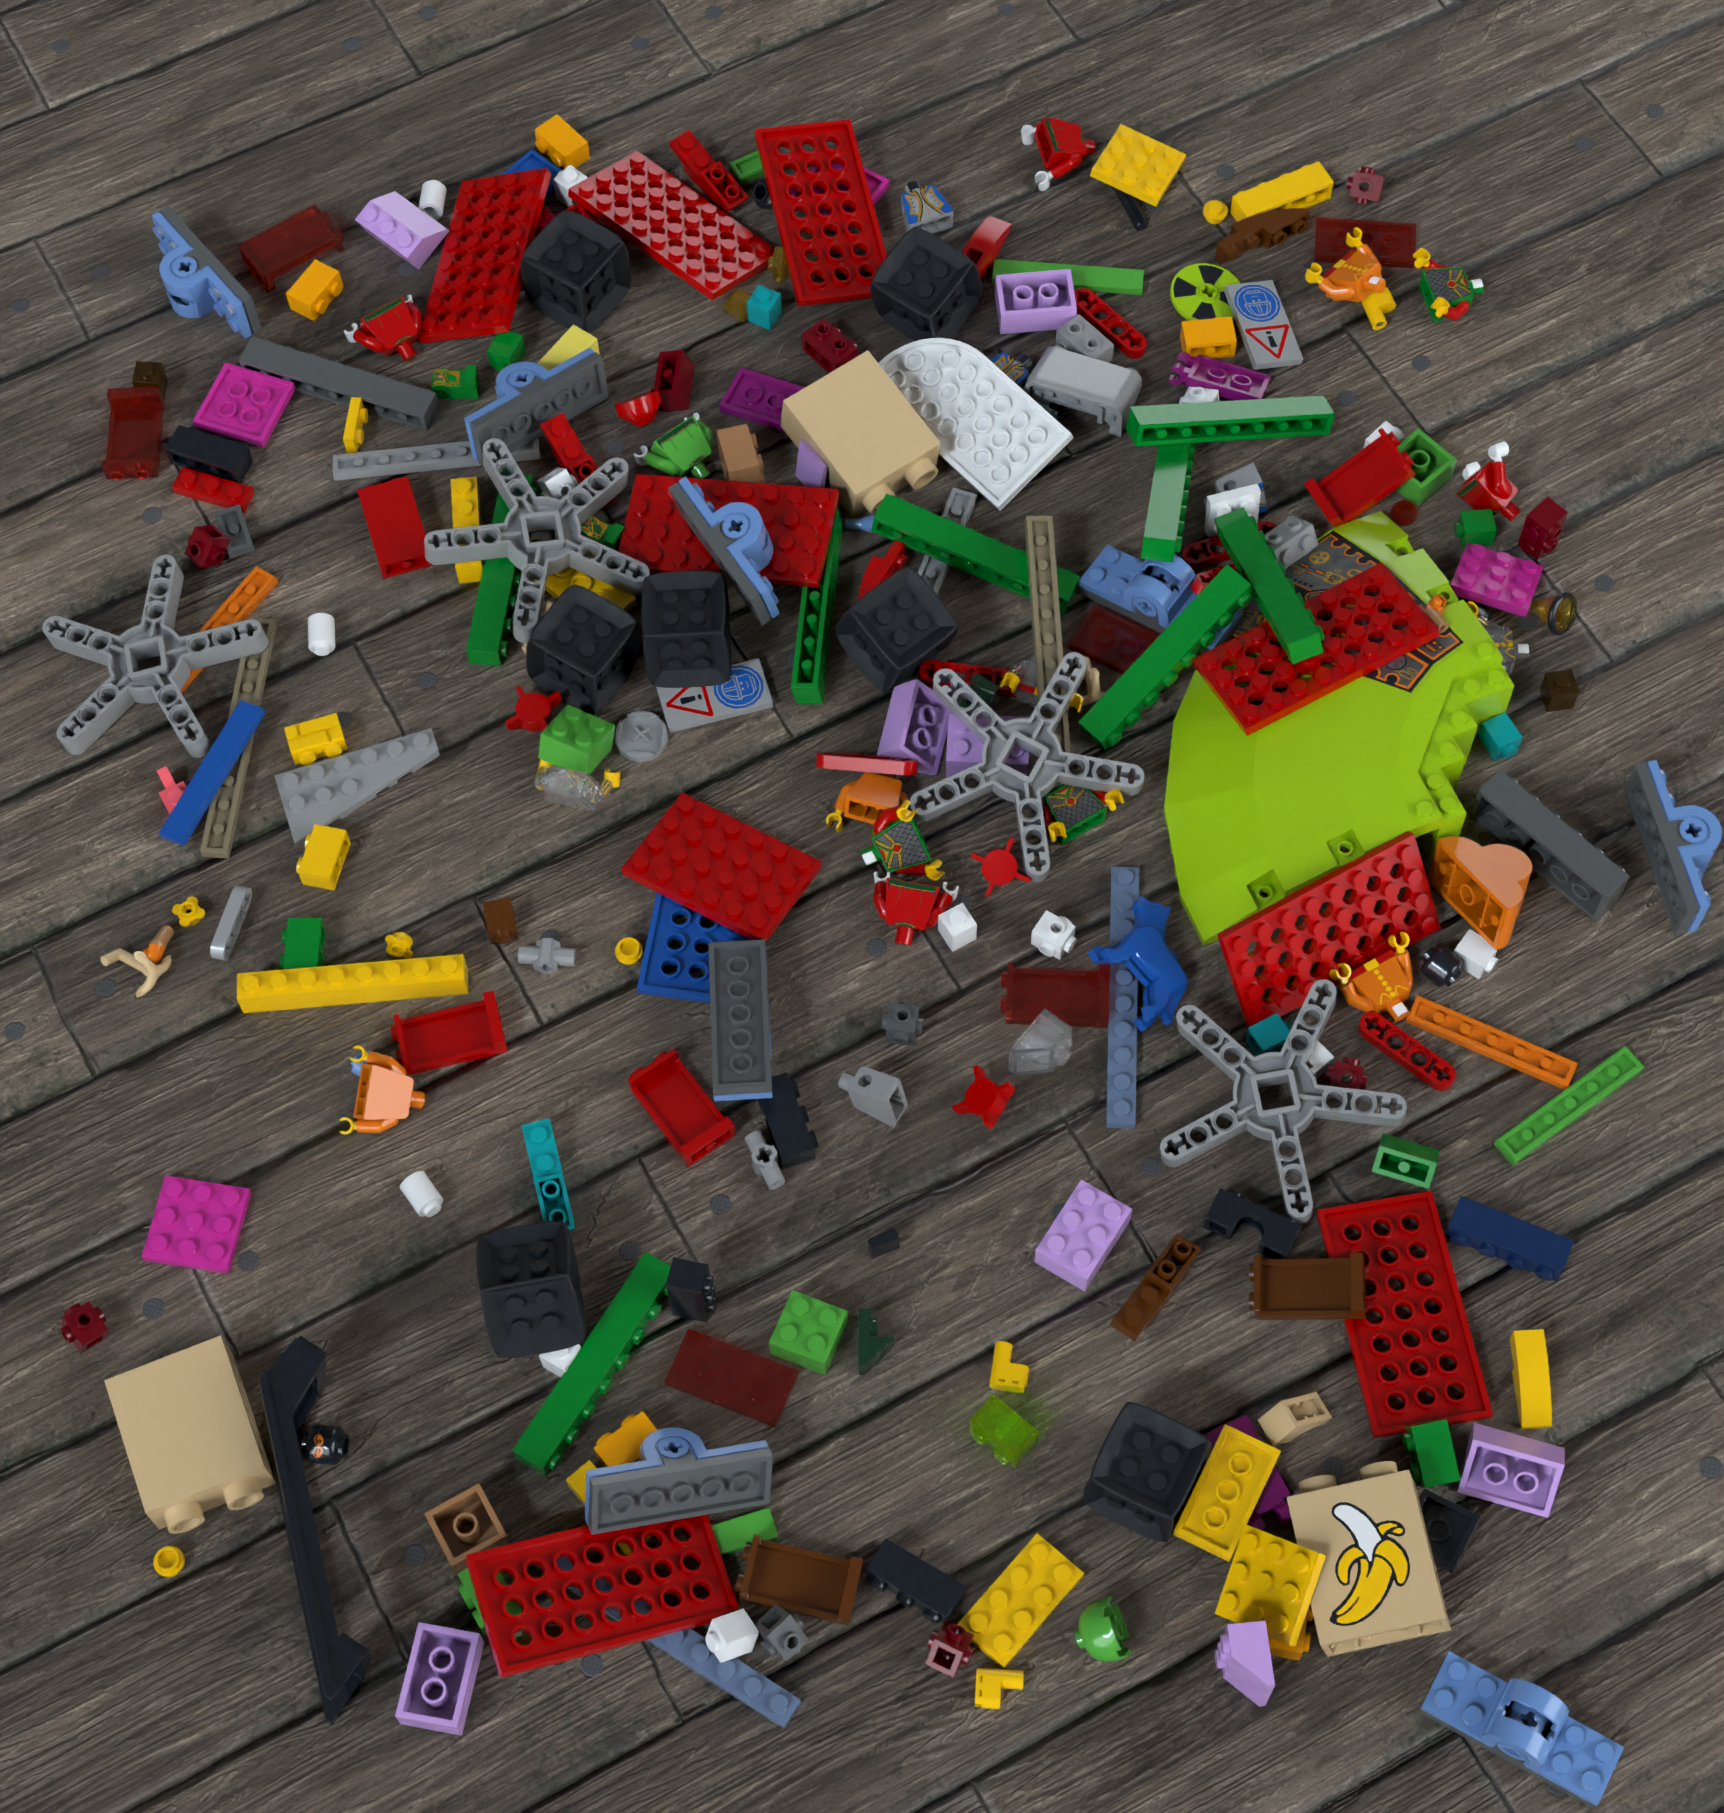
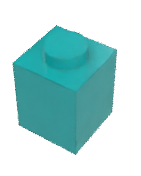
(764, 307)
(1500, 737)
(1268, 1035)

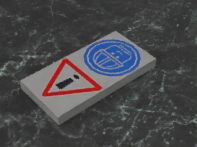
(1263, 324)
(698, 706)

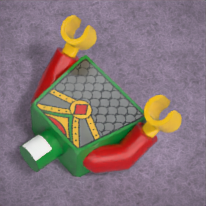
(1445, 288)
(1075, 810)
(901, 844)

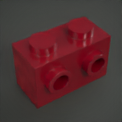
(828, 345)
(674, 380)
(1542, 528)

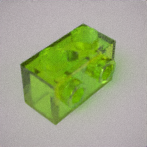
(1003, 1431)

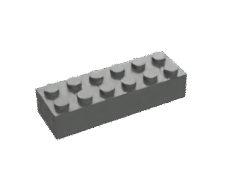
(1553, 847)

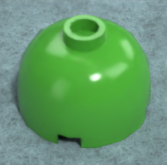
(1103, 1631)

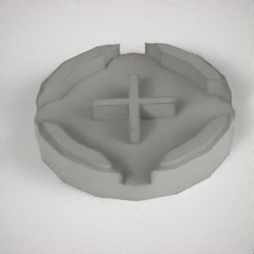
(641, 736)

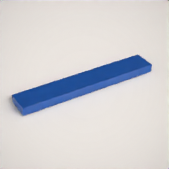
(212, 773)

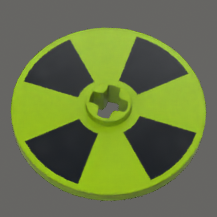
(1192, 282)

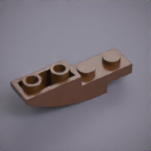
(1266, 228)
(1156, 1287)

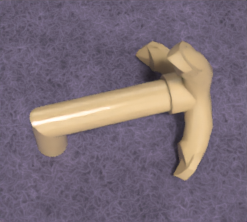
(1093, 684)
(140, 962)

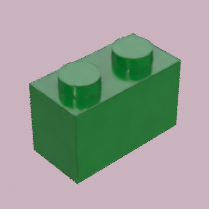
(303, 943)
(1405, 1160)
(1431, 1453)

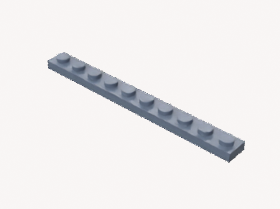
(1122, 1006)
(731, 1676)

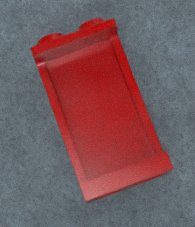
(1362, 480)
(394, 526)
(449, 1036)
(680, 1107)

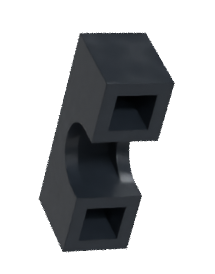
(1233, 1211)

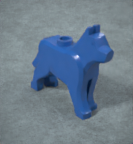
(1150, 961)

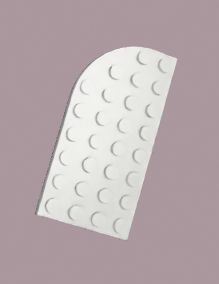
(978, 414)

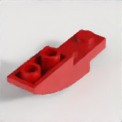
(706, 173)
(986, 243)
(569, 450)
(881, 569)

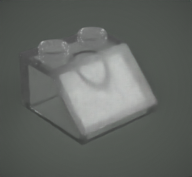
(1041, 1046)

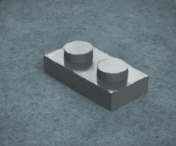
(234, 526)

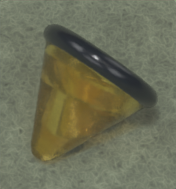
(1556, 612)

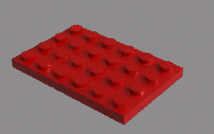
(722, 868)

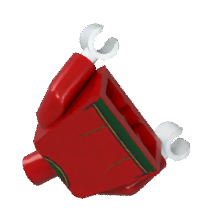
(1059, 145)
(389, 329)
(1489, 486)
(910, 905)

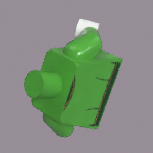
(681, 450)

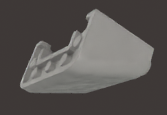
(1085, 386)

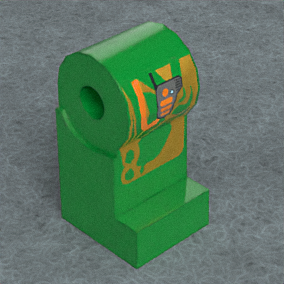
(456, 383)
(602, 532)

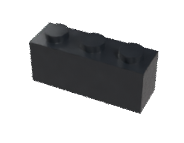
(209, 454)
(788, 1123)
(691, 1290)
(915, 1582)

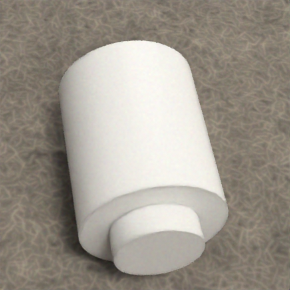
(432, 198)
(321, 633)
(422, 1194)

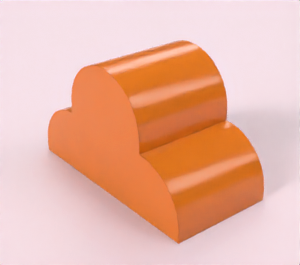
(1482, 884)

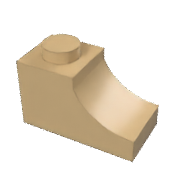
(1293, 1418)

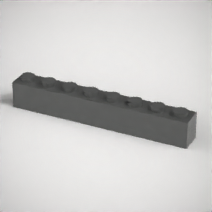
(339, 382)

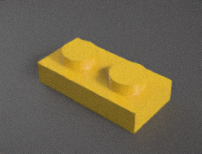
(353, 430)

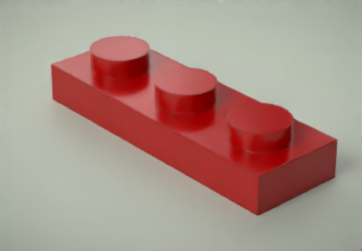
(212, 489)

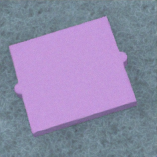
(810, 467)

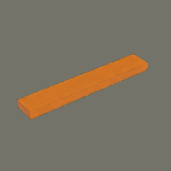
(239, 605)
(1491, 1042)

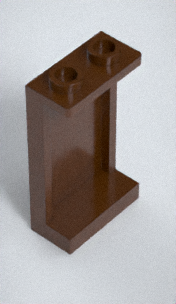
(1308, 1288)
(799, 1580)

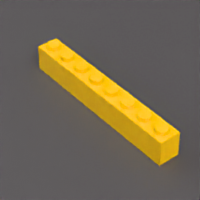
(352, 983)

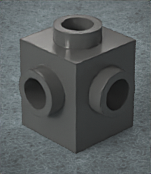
(902, 1023)
(781, 1633)

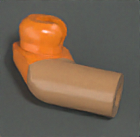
(1435, 610)
(158, 944)

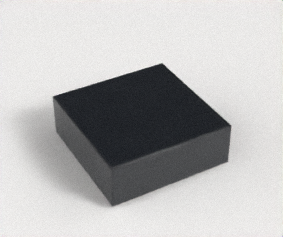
(883, 1243)

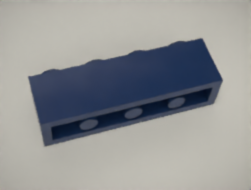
(1509, 1239)

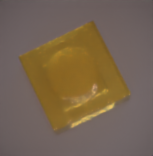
(777, 265)
(737, 305)

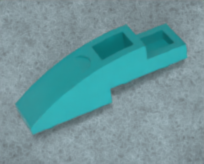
(547, 1173)

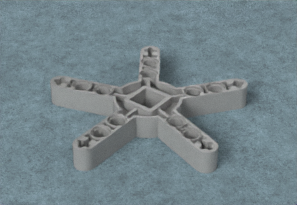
(541, 513)
(148, 640)
(1033, 736)
(1269, 1069)

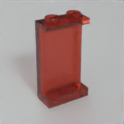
(289, 245)
(134, 433)
(1070, 995)

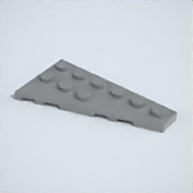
(347, 782)

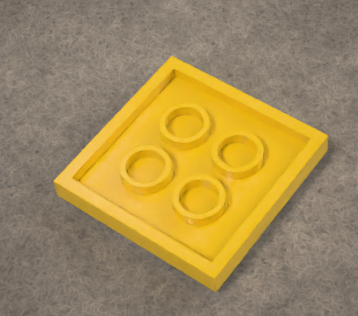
(1138, 165)
(1270, 1583)

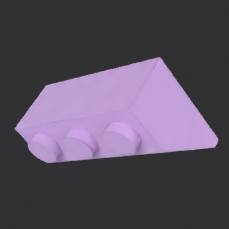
(402, 227)
(915, 726)
(1511, 1470)
(1247, 1660)

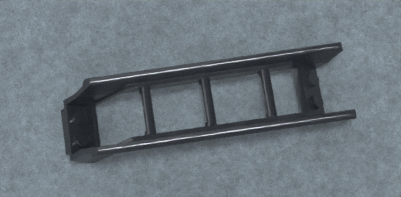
(288, 1397)

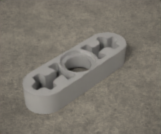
(231, 923)

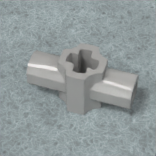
(547, 955)
(769, 1170)

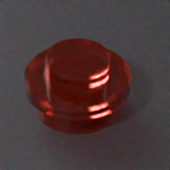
(1403, 512)

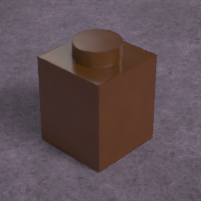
(500, 921)

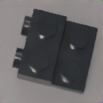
(1448, 1529)

